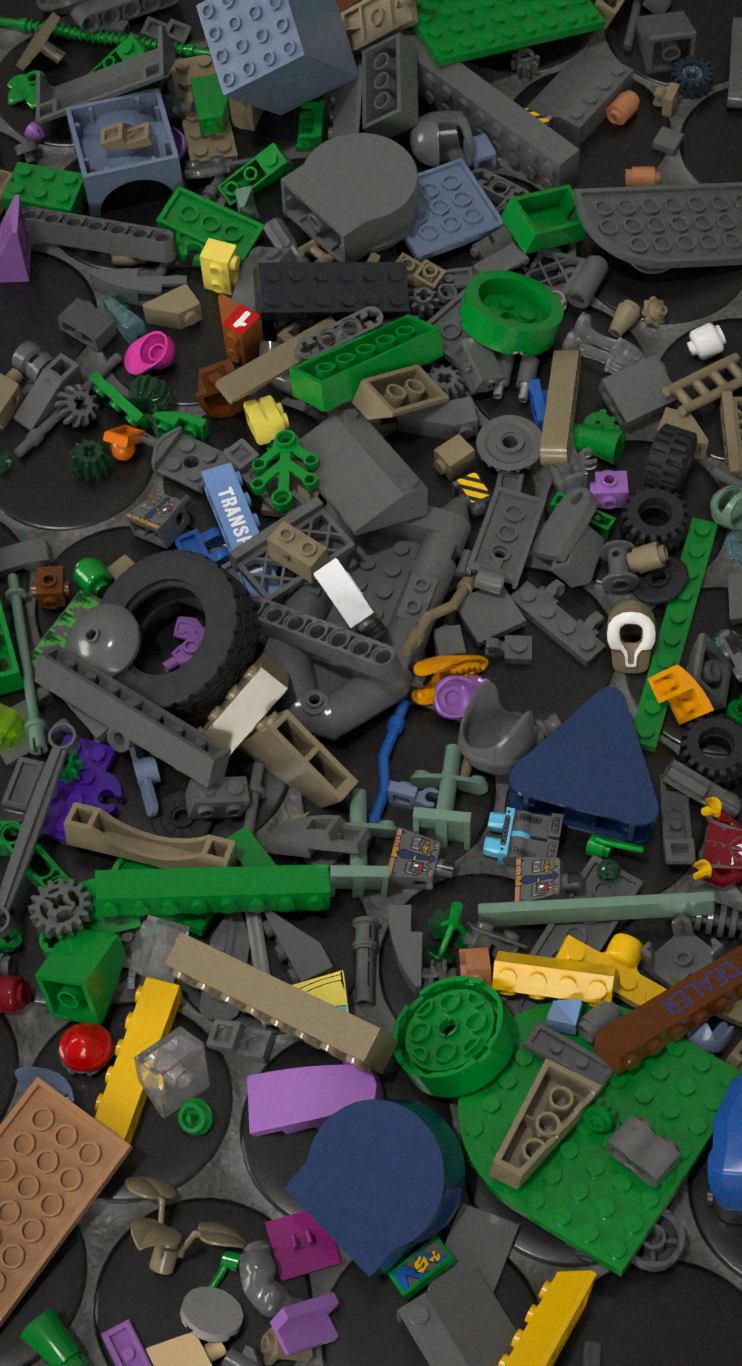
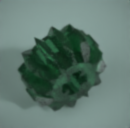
(150, 393)
(91, 458)

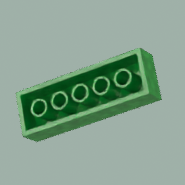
(337, 373)

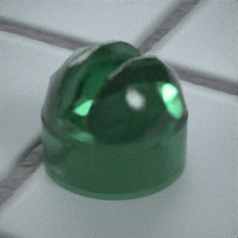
(602, 872)

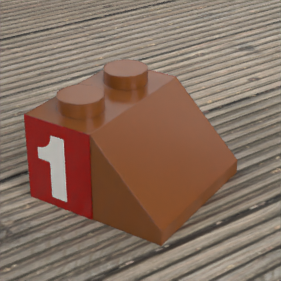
(240, 329)

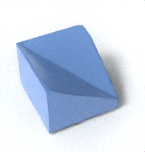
(565, 1015)

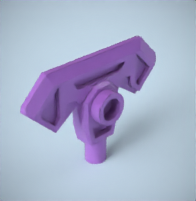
(190, 631)

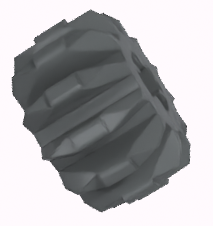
(449, 381)
(85, 405)

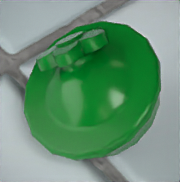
(195, 1116)

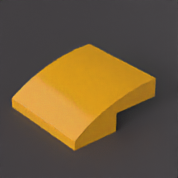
(682, 693)

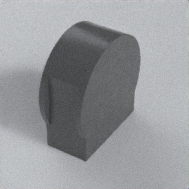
(354, 195)

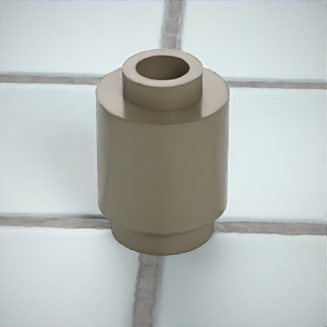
(647, 557)

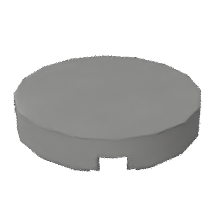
(211, 1314)

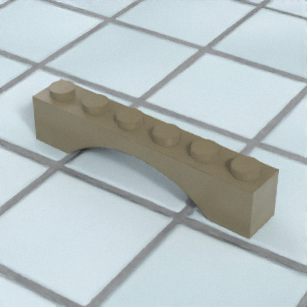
(100, 832)

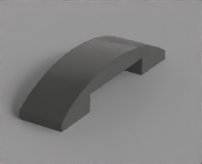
(241, 458)
(675, 825)

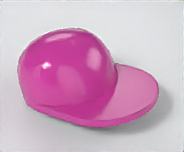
(150, 352)

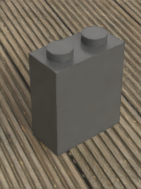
(637, 392)

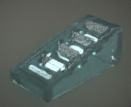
(126, 322)

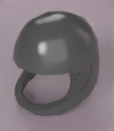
(437, 139)

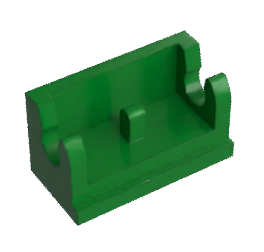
(311, 126)

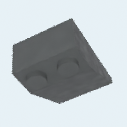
(244, 286)

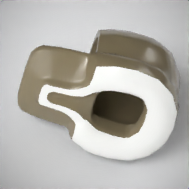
(631, 618)

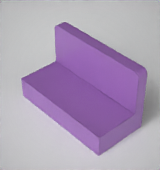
(305, 1324)

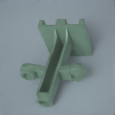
(443, 821)
(358, 874)

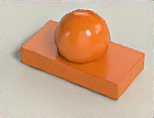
(123, 441)

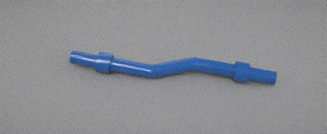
(395, 726)

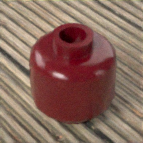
(14, 993)

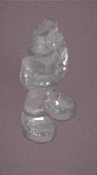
(620, 354)

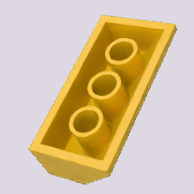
(551, 1320)

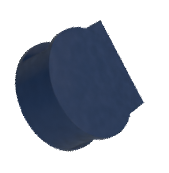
(381, 1179)

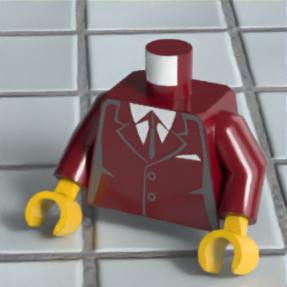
(722, 850)

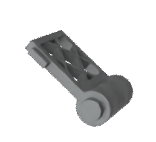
(580, 282)

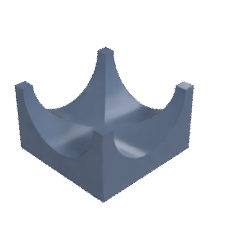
(108, 169)

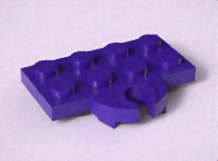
(90, 789)

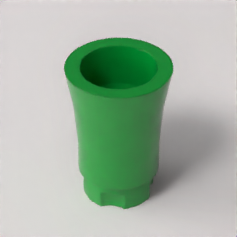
(605, 443)
(53, 1341)

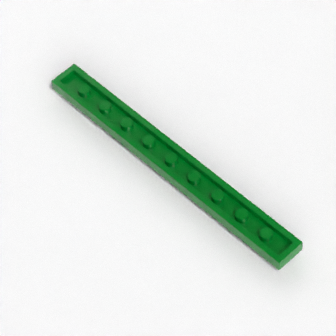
(675, 630)

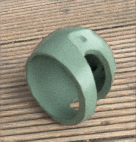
(727, 507)

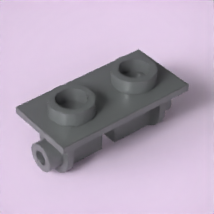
(484, 247)
(484, 935)

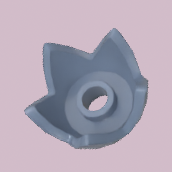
(710, 1040)

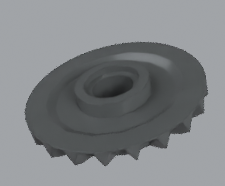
(509, 443)

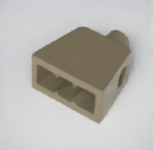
(10, 395)

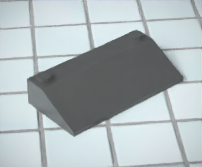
(105, 82)
(363, 474)
(459, 1323)

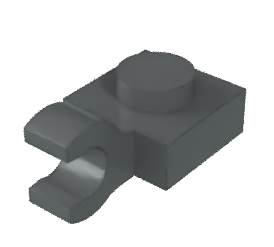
(514, 649)

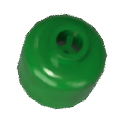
(92, 577)

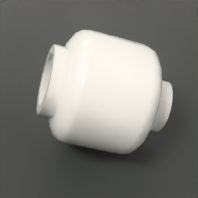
(706, 341)

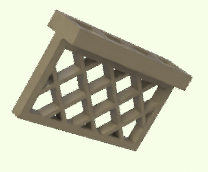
(731, 432)

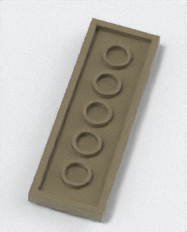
(200, 146)

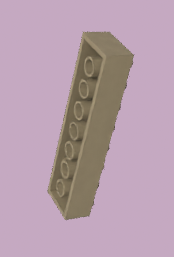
(281, 1005)

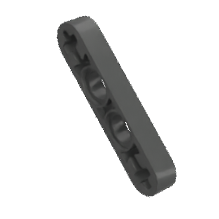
(337, 332)

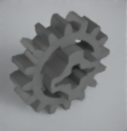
(60, 908)

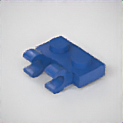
(198, 542)

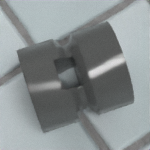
(31, 359)

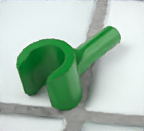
(229, 1260)

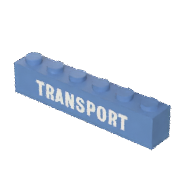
(235, 518)

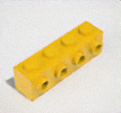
(553, 978)

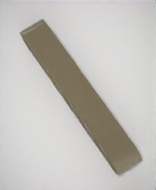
(560, 407)

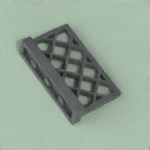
(256, 548)

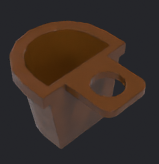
(210, 397)

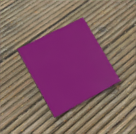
(300, 1246)

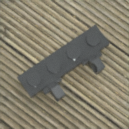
(574, 636)

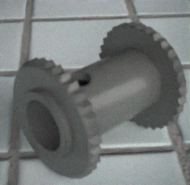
(619, 577)

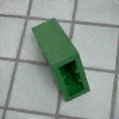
(210, 104)

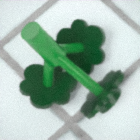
(443, 926)

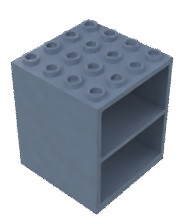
(277, 50)

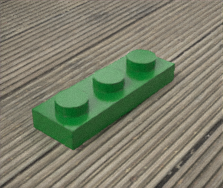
(119, 402)

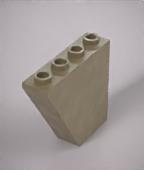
(298, 759)

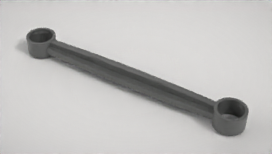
(34, 822)

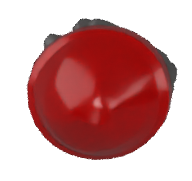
(86, 1048)

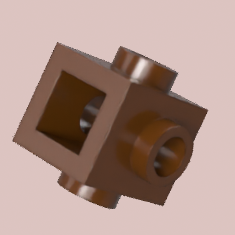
(51, 587)

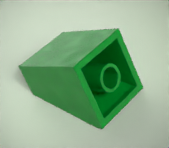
(82, 975)

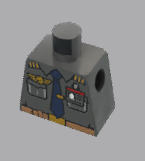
(160, 518)
(417, 862)
(544, 879)

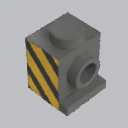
(473, 492)

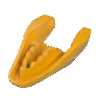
(442, 667)

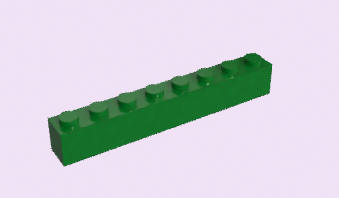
(212, 890)

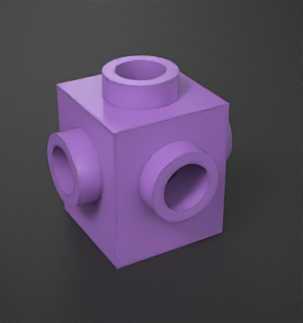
(610, 488)

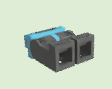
(522, 836)

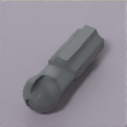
(282, 238)
(699, 787)

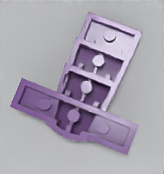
(306, 1096)

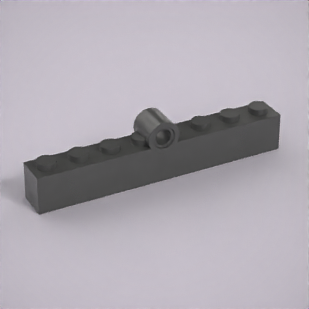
(132, 717)

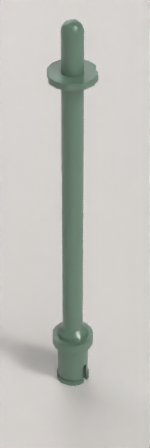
(34, 726)

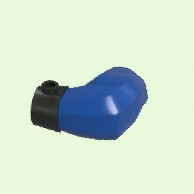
(725, 1158)

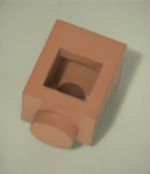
(475, 963)

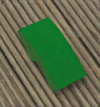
(192, 425)

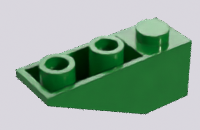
(258, 172)

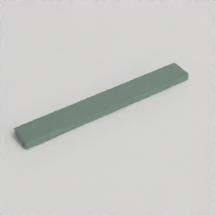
(597, 909)

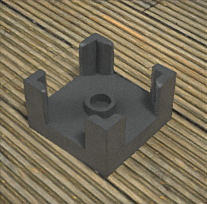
(680, 955)

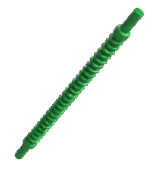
(25, 25)

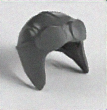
(494, 737)

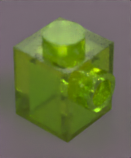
(10, 727)

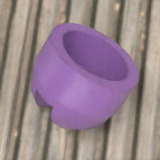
(34, 132)

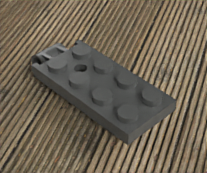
(508, 531)

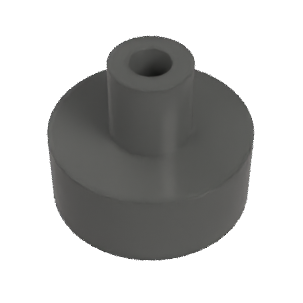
(27, 149)

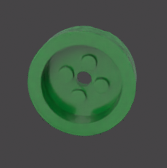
(510, 312)
(471, 1051)

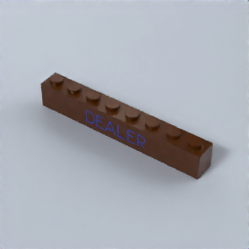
(671, 1013)

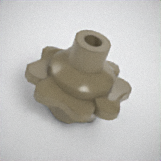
(654, 311)

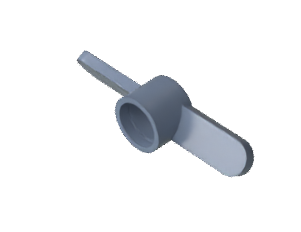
(147, 775)

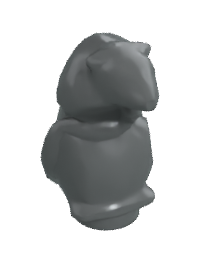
(258, 1283)

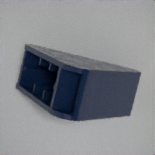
(591, 773)

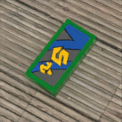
(421, 1267)

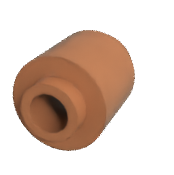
(623, 107)
(641, 176)

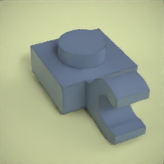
(408, 796)

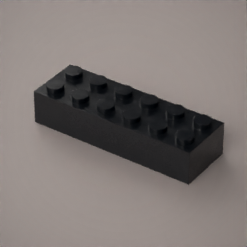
(329, 289)

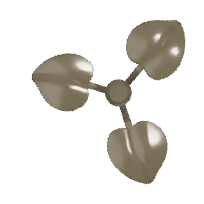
(149, 1232)

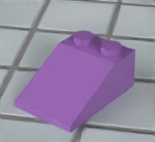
(14, 244)

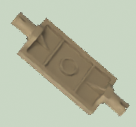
(376, 21)

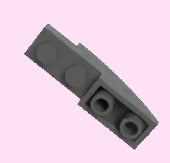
(131, 285)
(316, 832)

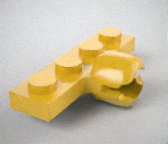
(625, 955)

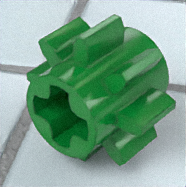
(71, 768)

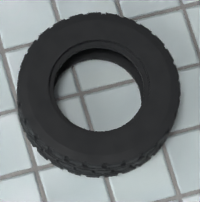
(227, 639)

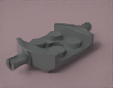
(177, 449)

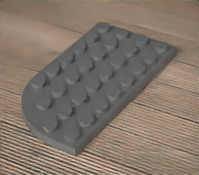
(666, 223)

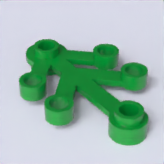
(284, 444)

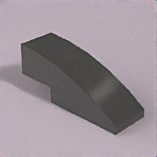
(406, 946)

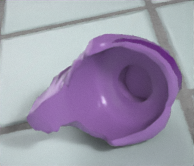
(454, 694)

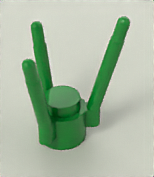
(603, 846)

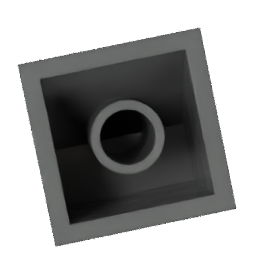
(664, 40)

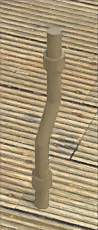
(416, 634)

